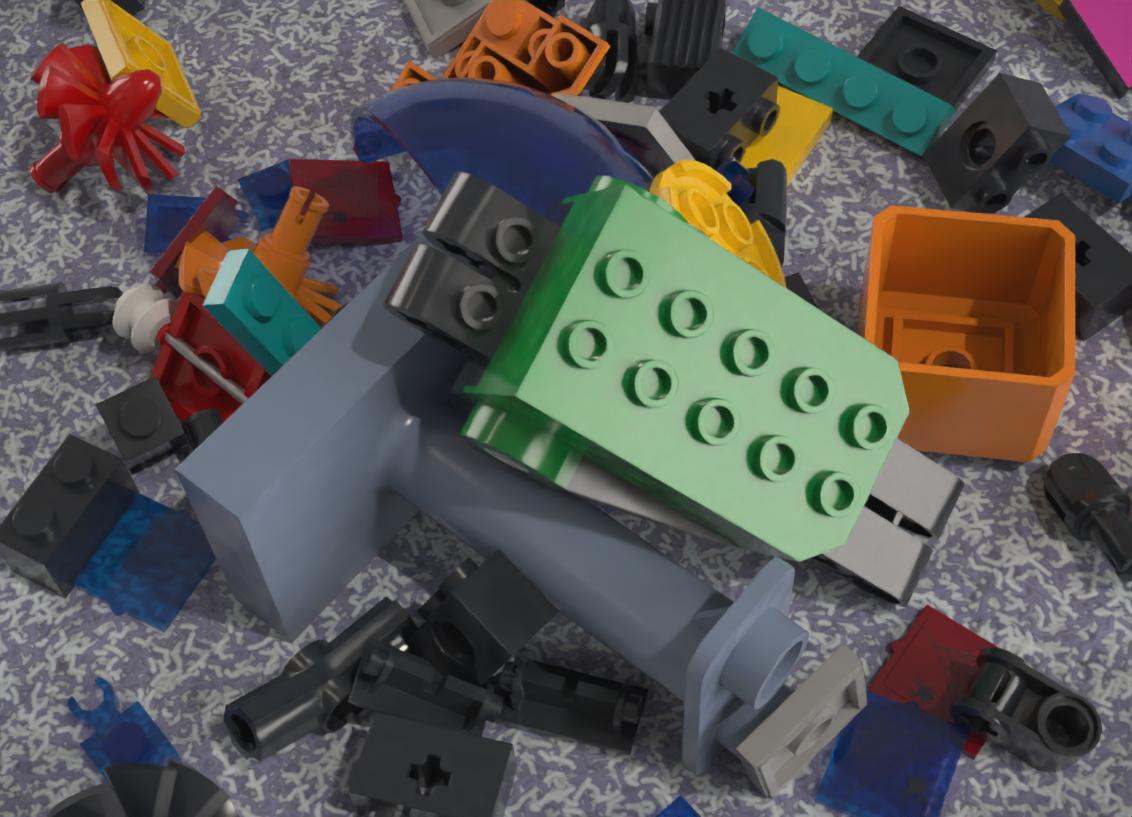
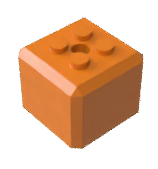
(978, 298)

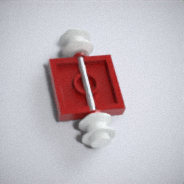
(198, 357)

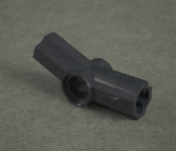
(313, 685)

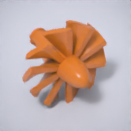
(281, 252)

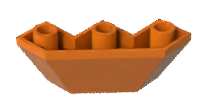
(522, 47)

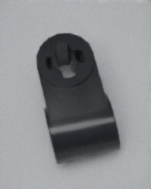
(1020, 710)

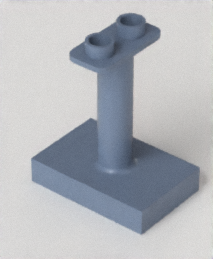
(367, 436)

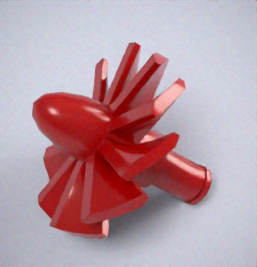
(99, 120)

